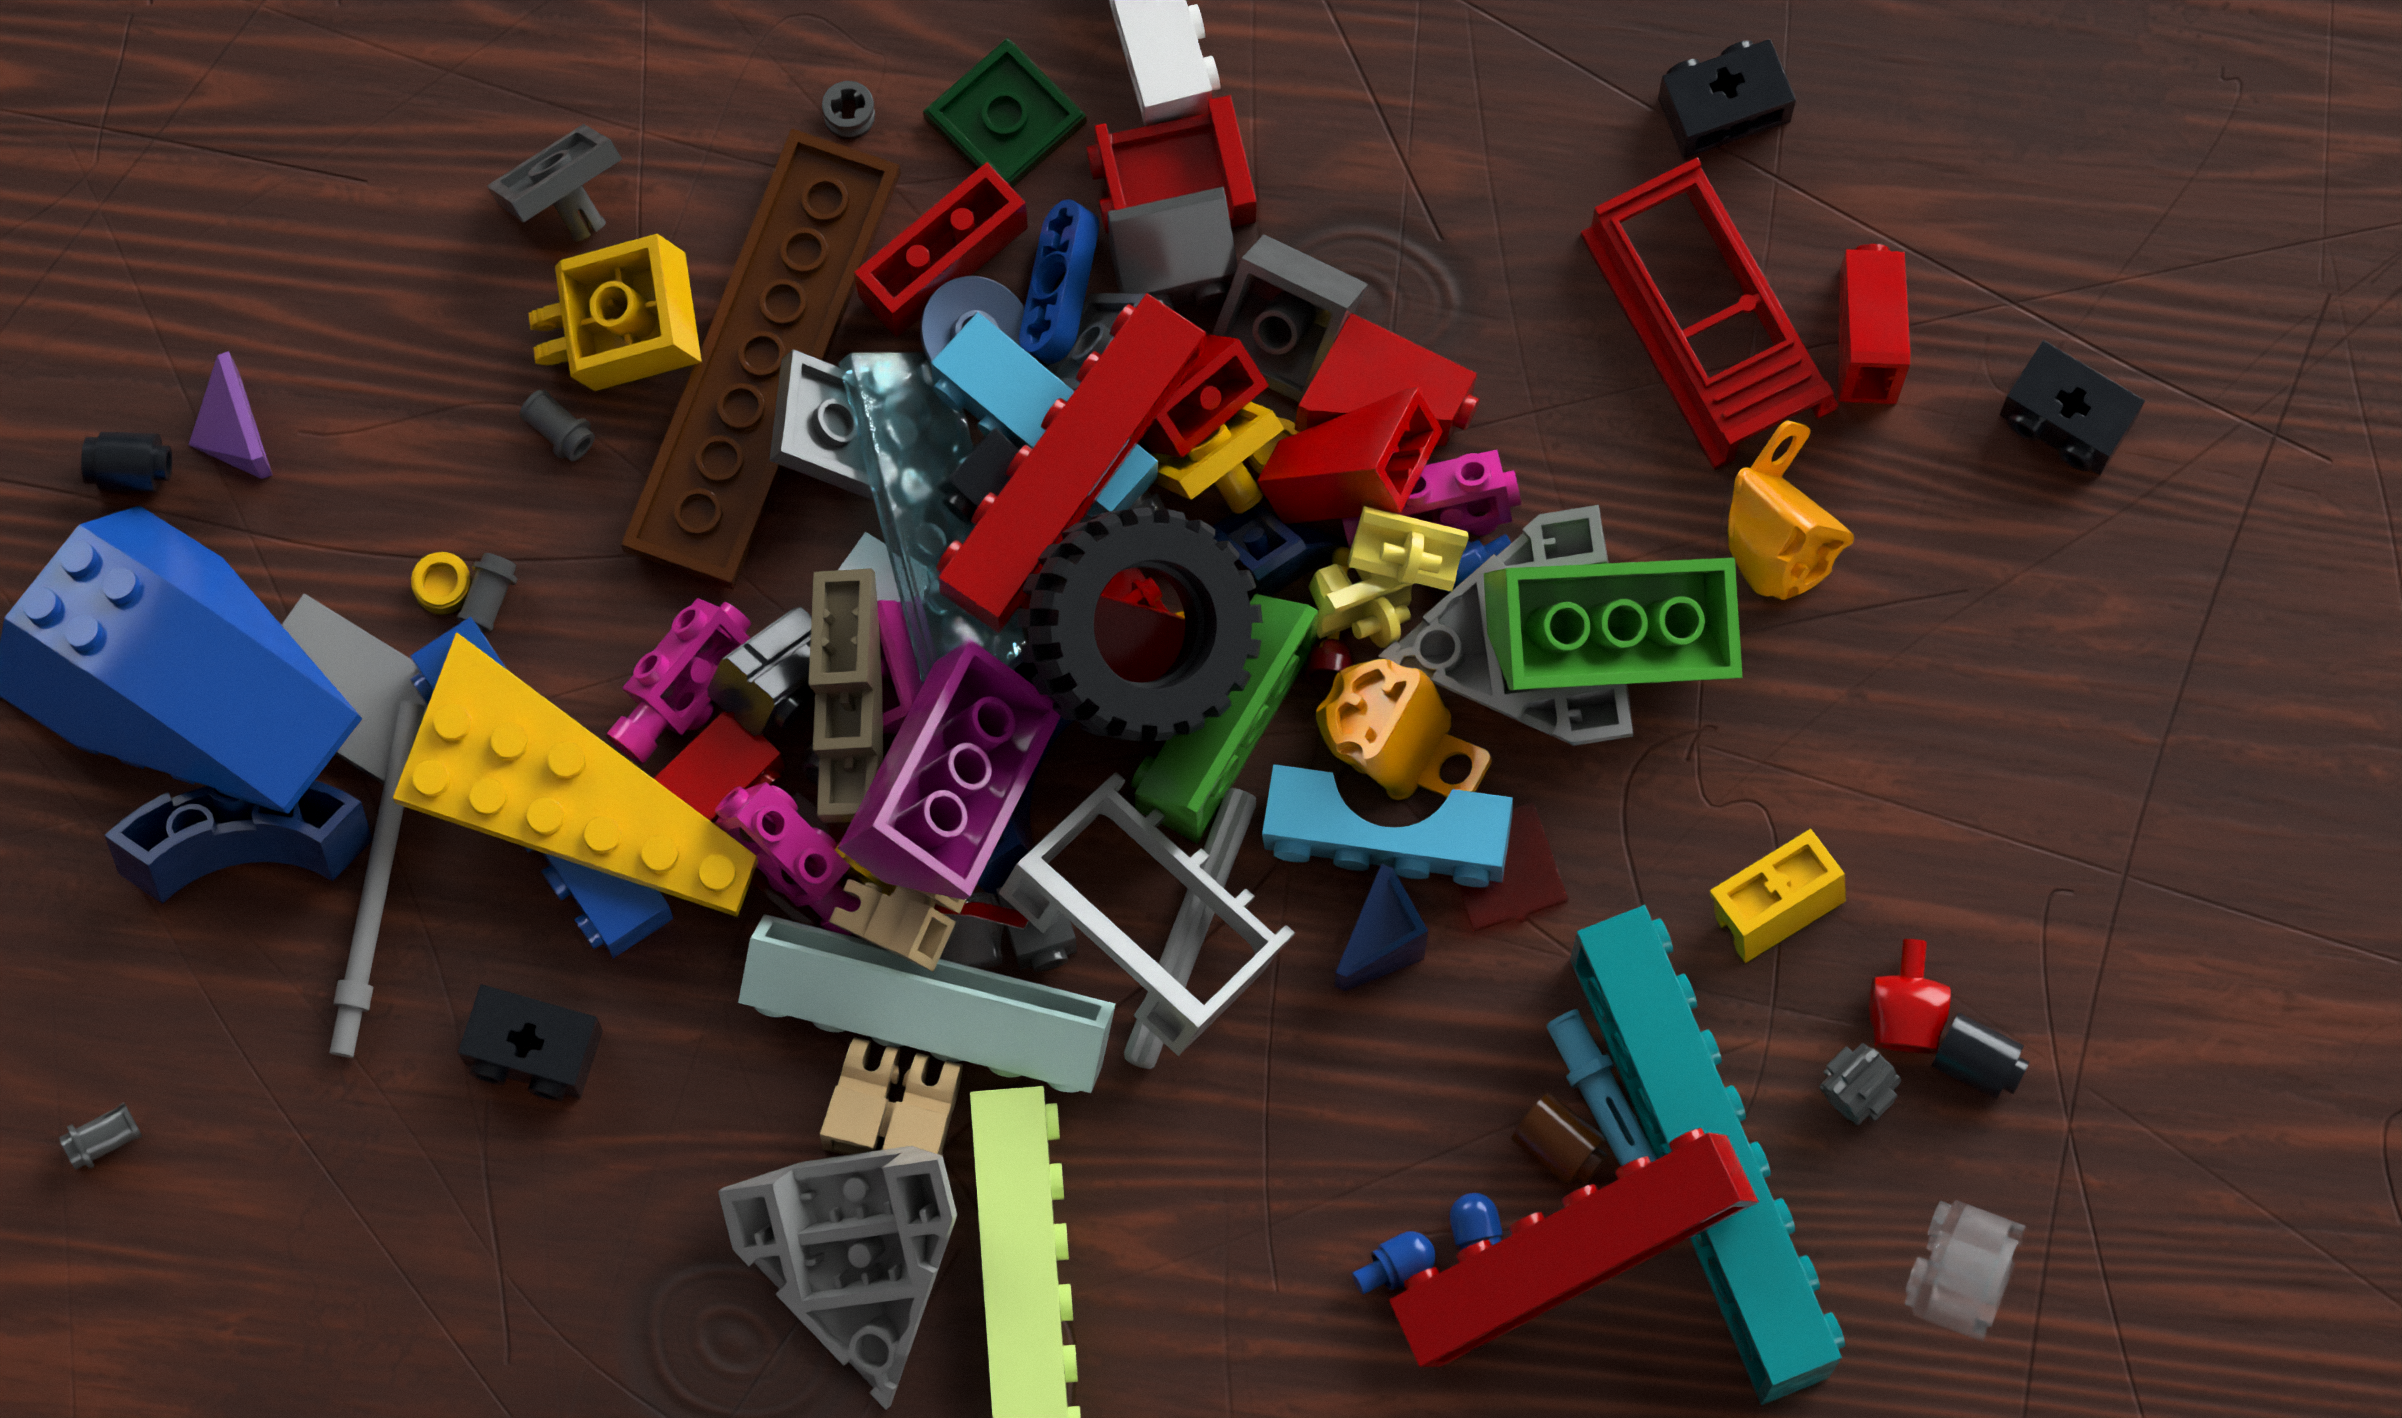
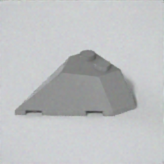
(1458, 655)
(850, 1249)

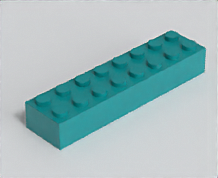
(1677, 1089)

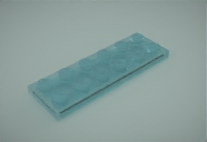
(908, 450)

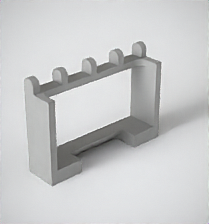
(1169, 1007)

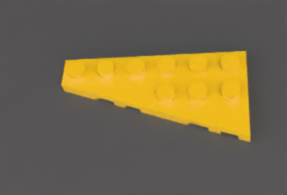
(534, 776)

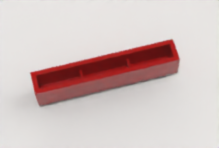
(1072, 459)
(1573, 1248)

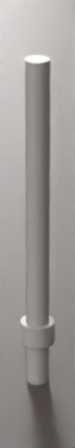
(353, 993)

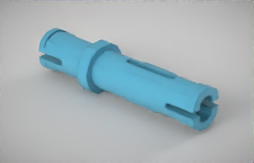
(1593, 1076)

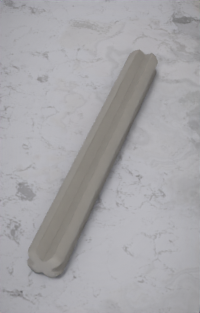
(1194, 915)

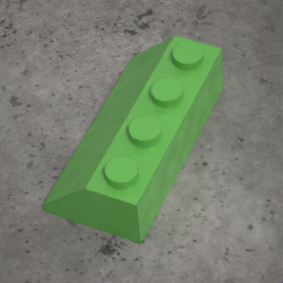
(1614, 623)
(1198, 768)

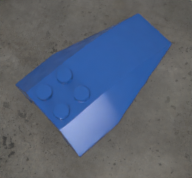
(169, 664)

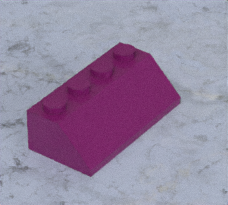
(952, 775)

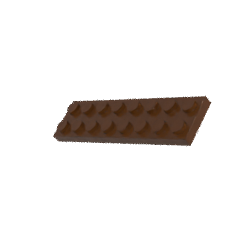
(781, 297)

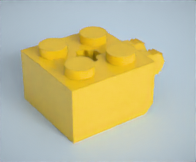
(621, 314)

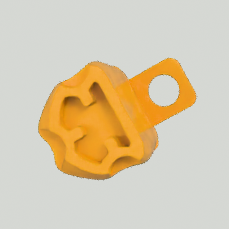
(1778, 532)
(1395, 729)

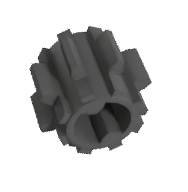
(1860, 1083)

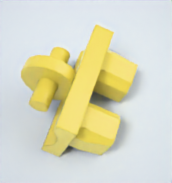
(1407, 549)
(1369, 607)

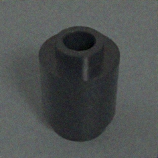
(126, 461)

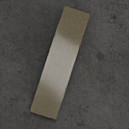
(846, 689)

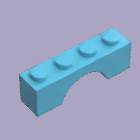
(1460, 839)

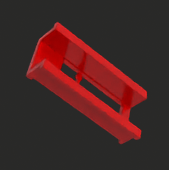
(1745, 396)

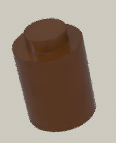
(1561, 1140)

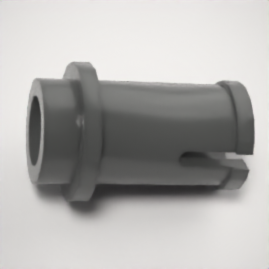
(567, 434)
(488, 590)
(99, 1136)

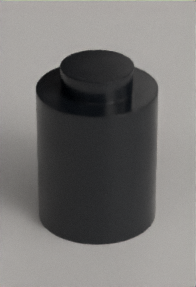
(1980, 1057)

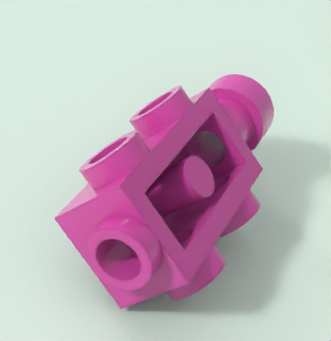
(1455, 491)
(675, 677)
(788, 843)

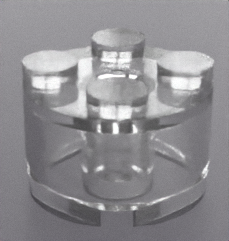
(1966, 1268)

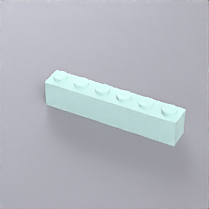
(948, 1012)

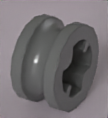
(833, 101)

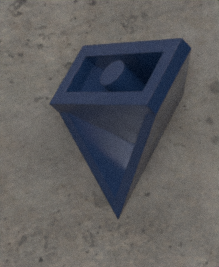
(1274, 550)
(1385, 935)

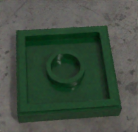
(1005, 114)

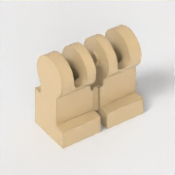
(899, 922)
(863, 1116)

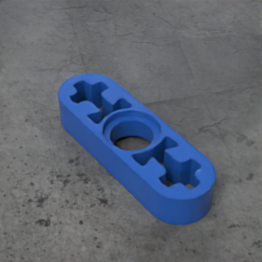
(1054, 317)

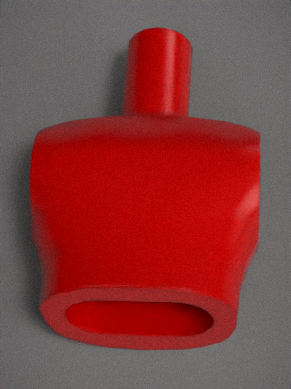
(1907, 1008)

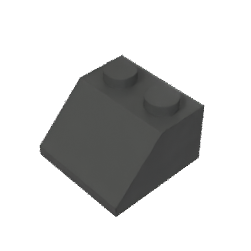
(1175, 249)
(1287, 312)

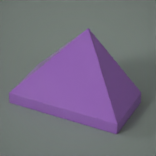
(227, 424)

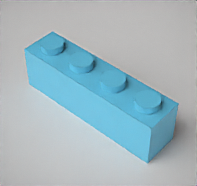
(1014, 393)

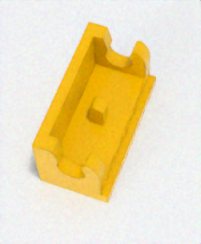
(1779, 895)

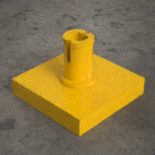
(1220, 459)

